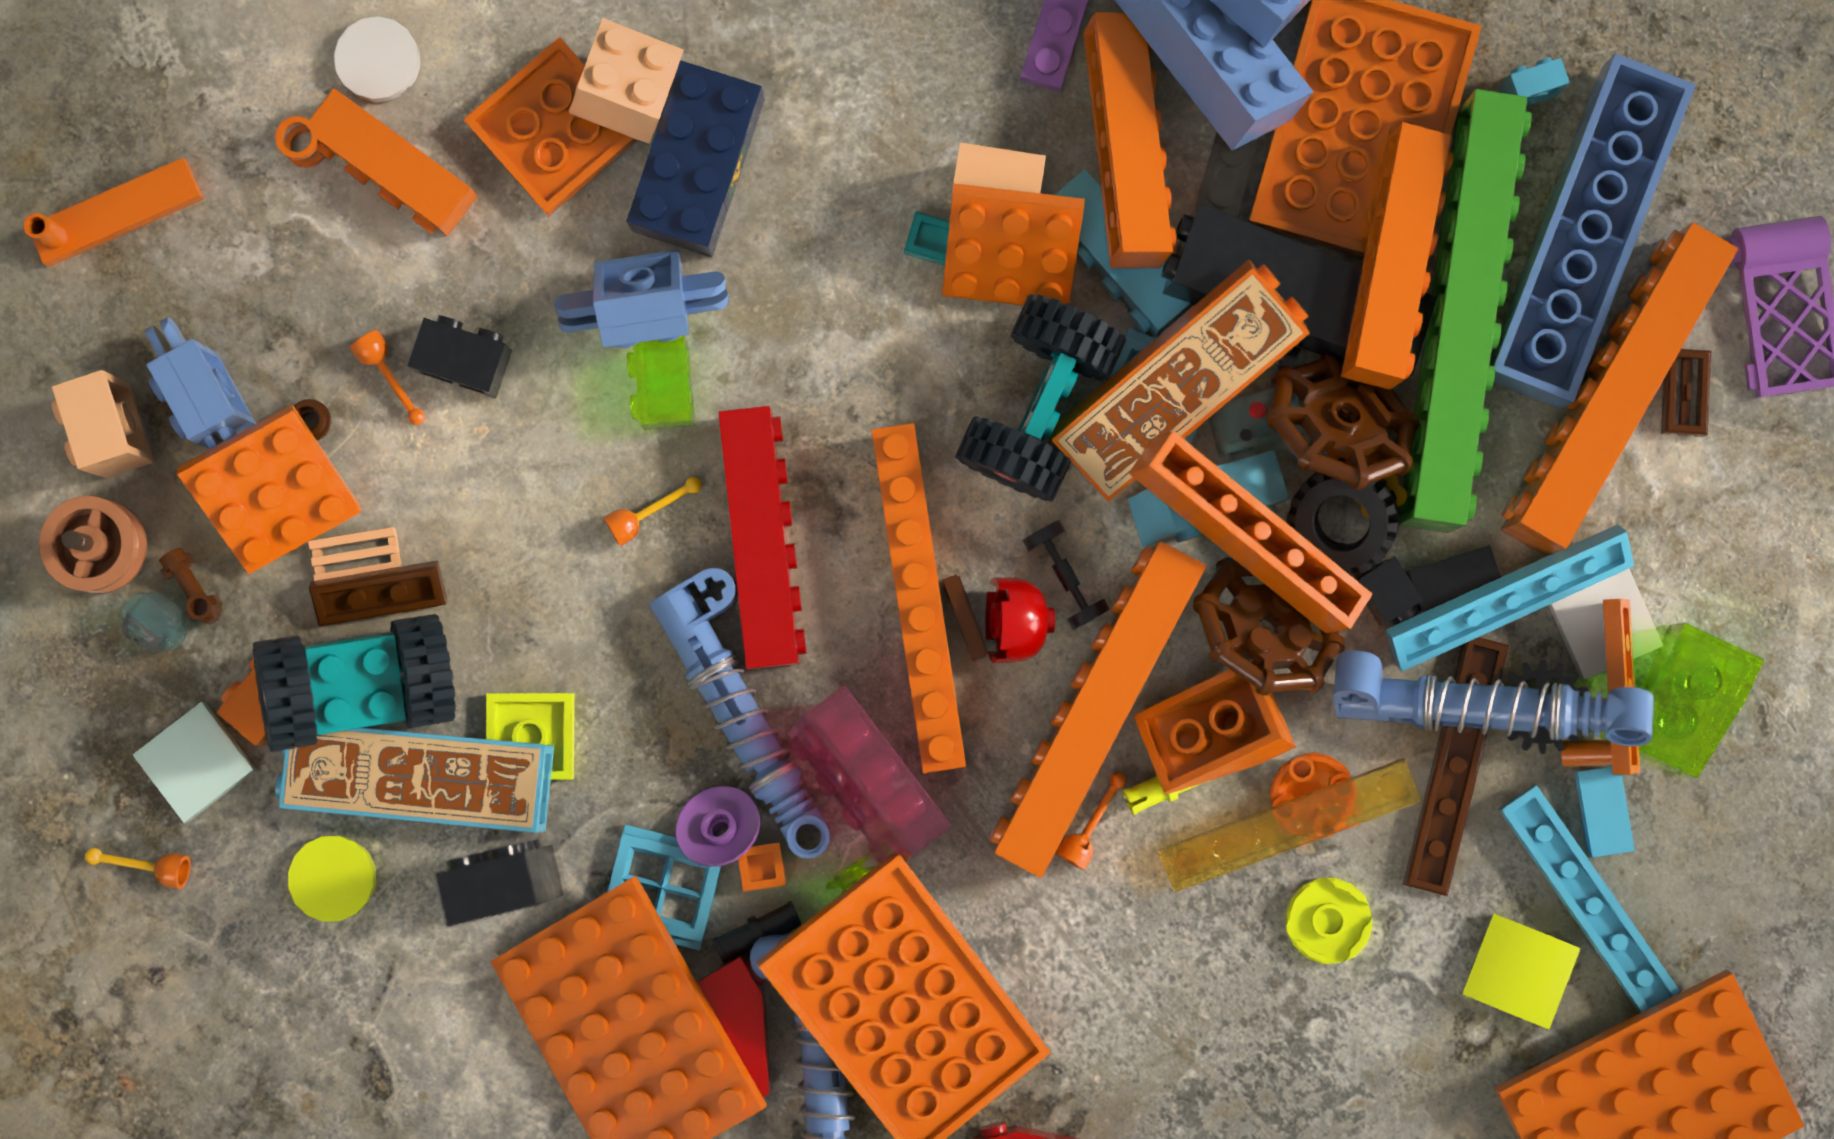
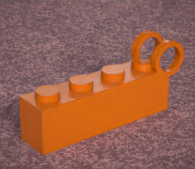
(382, 157)

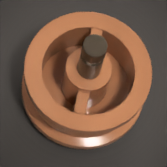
(93, 545)

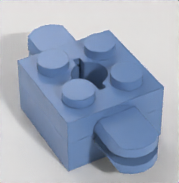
(641, 300)
(196, 388)

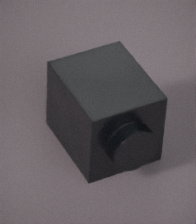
(1392, 592)

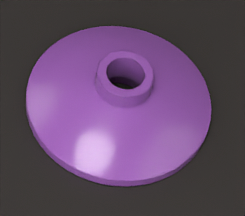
(707, 815)

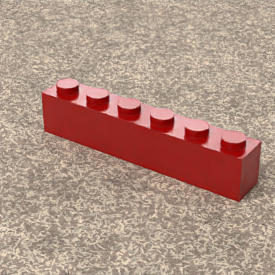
(759, 537)

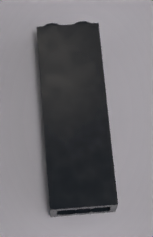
(1322, 284)

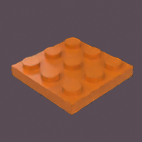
(536, 135)
(1011, 245)
(269, 489)

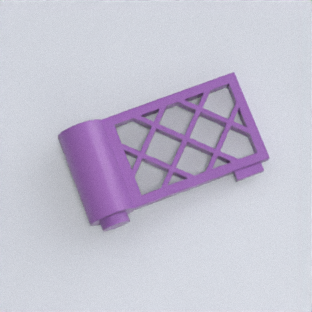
(1778, 250)

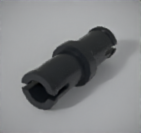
(743, 938)

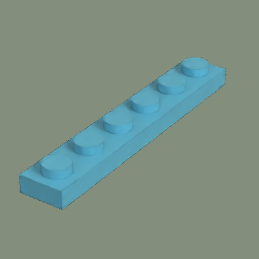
(1510, 597)
(1588, 899)

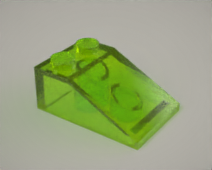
(1696, 694)

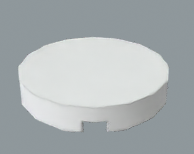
(377, 59)

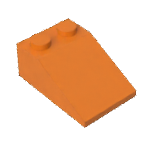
(1212, 731)

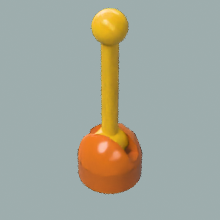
(625, 524)
(169, 870)

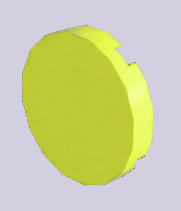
(332, 878)
(1328, 920)

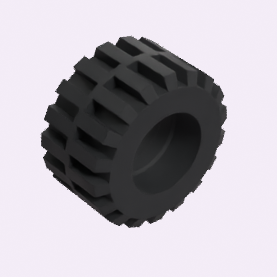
(1377, 501)

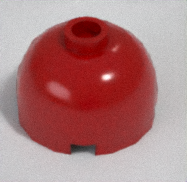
(1016, 620)

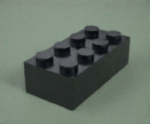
(498, 882)

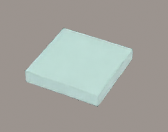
(194, 762)

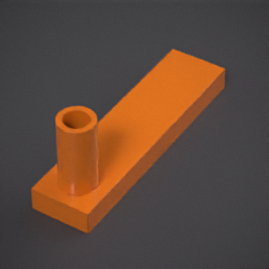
(113, 212)
(1619, 674)

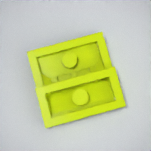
(1521, 971)

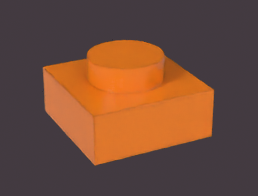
(762, 867)

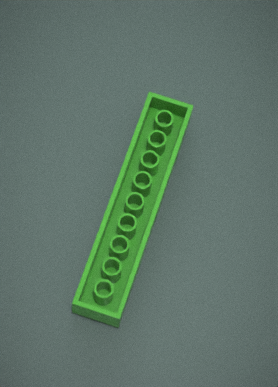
(1463, 324)

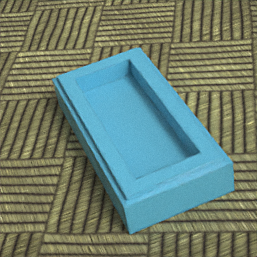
(1604, 812)

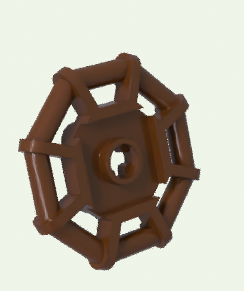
(1368, 407)
(1245, 634)

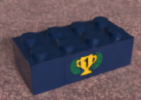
(696, 158)

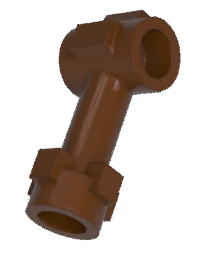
(199, 605)

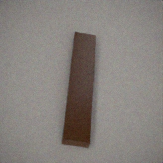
(1452, 779)

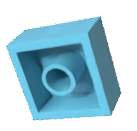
(1538, 82)

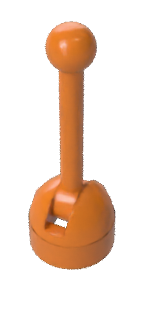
(372, 350)
(1077, 847)

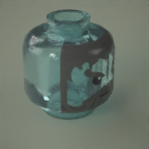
(154, 622)

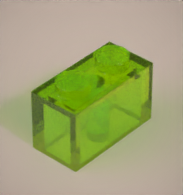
(662, 384)

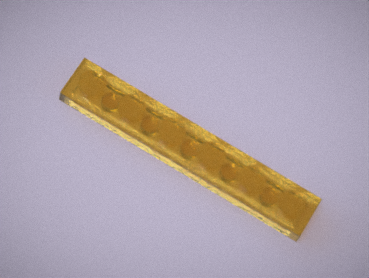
(1289, 825)

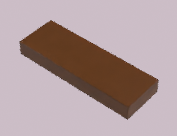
(378, 593)

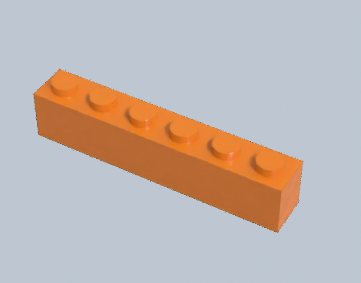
(1128, 143)
(1397, 256)
(1250, 533)

